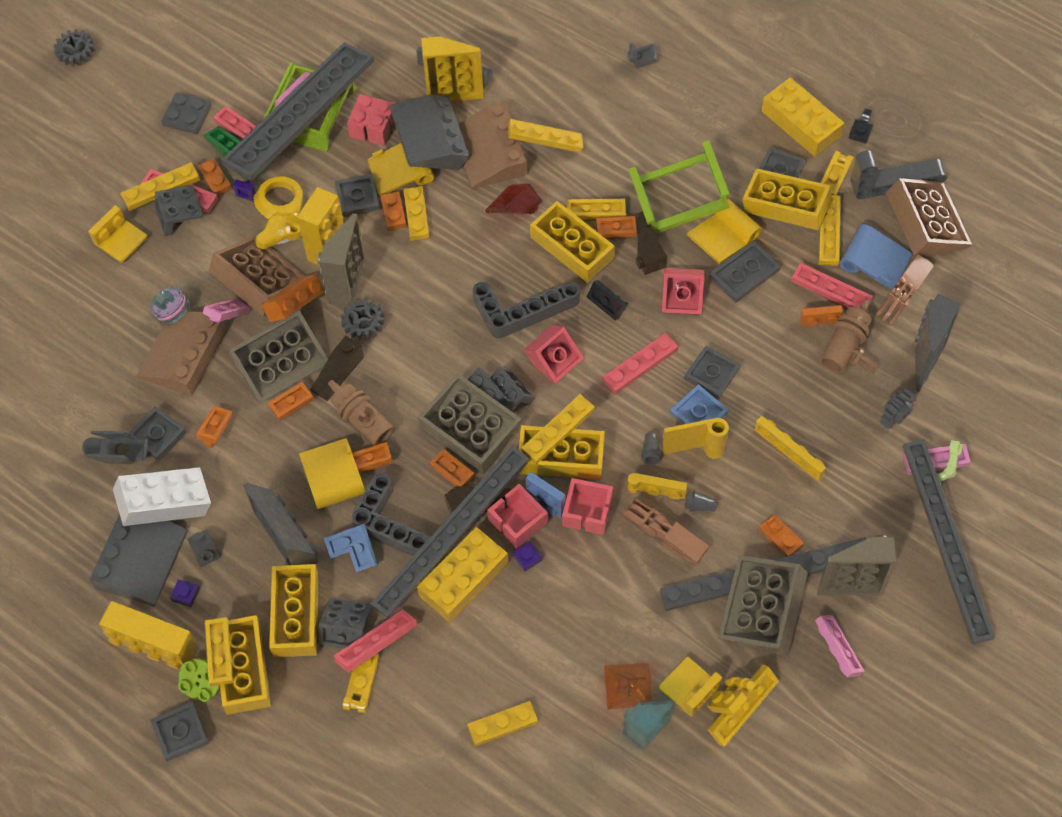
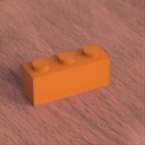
(292, 298)

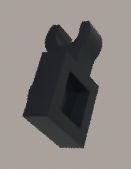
(862, 129)

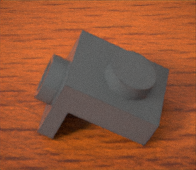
(642, 56)
(203, 548)

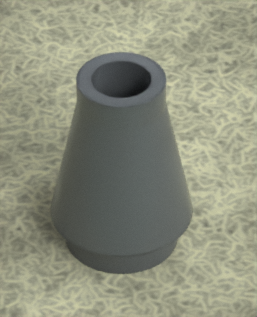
(651, 451)
(698, 502)

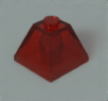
(516, 200)

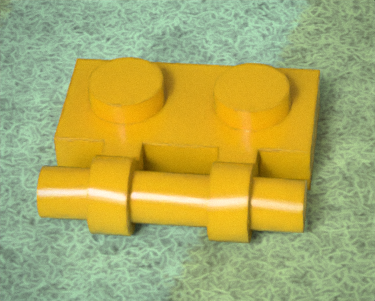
(732, 698)

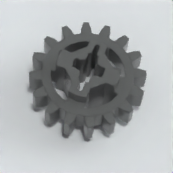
(83, 47)
(362, 319)
(898, 408)

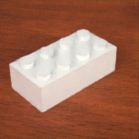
(161, 496)

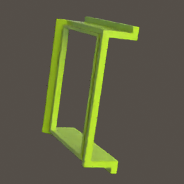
(311, 137)
(690, 215)

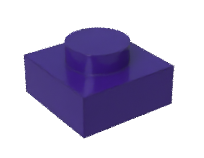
(244, 190)
(527, 556)
(184, 593)

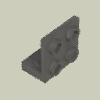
(176, 206)
(511, 388)
(343, 622)

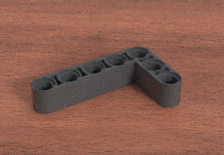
(871, 182)
(523, 309)
(375, 520)

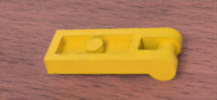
(837, 171)
(656, 486)
(361, 685)

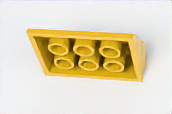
(452, 69)

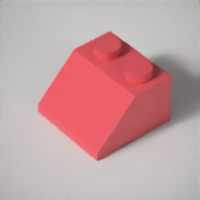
(682, 291)
(554, 353)

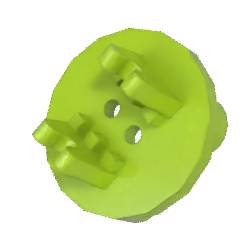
(190, 676)

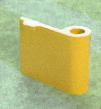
(392, 170)
(725, 233)
(709, 434)
(332, 473)

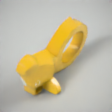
(282, 220)

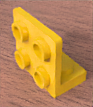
(116, 235)
(690, 686)

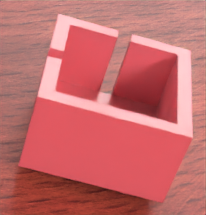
(371, 113)
(587, 506)
(520, 519)

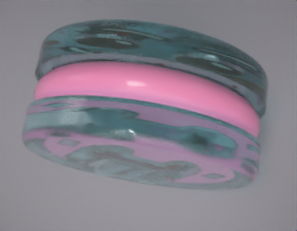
(169, 305)

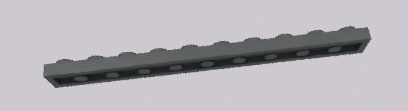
(449, 532)
(948, 542)
(720, 584)

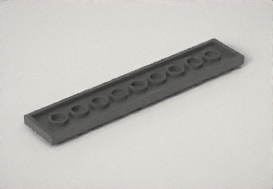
(297, 111)

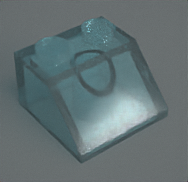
(646, 721)

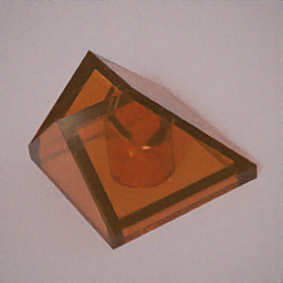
(627, 685)

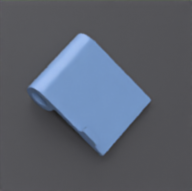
(875, 256)

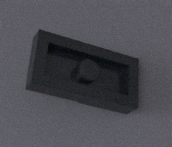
(606, 300)

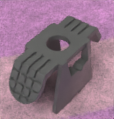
(106, 449)

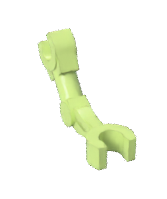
(955, 450)

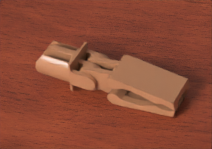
(909, 284)
(675, 539)

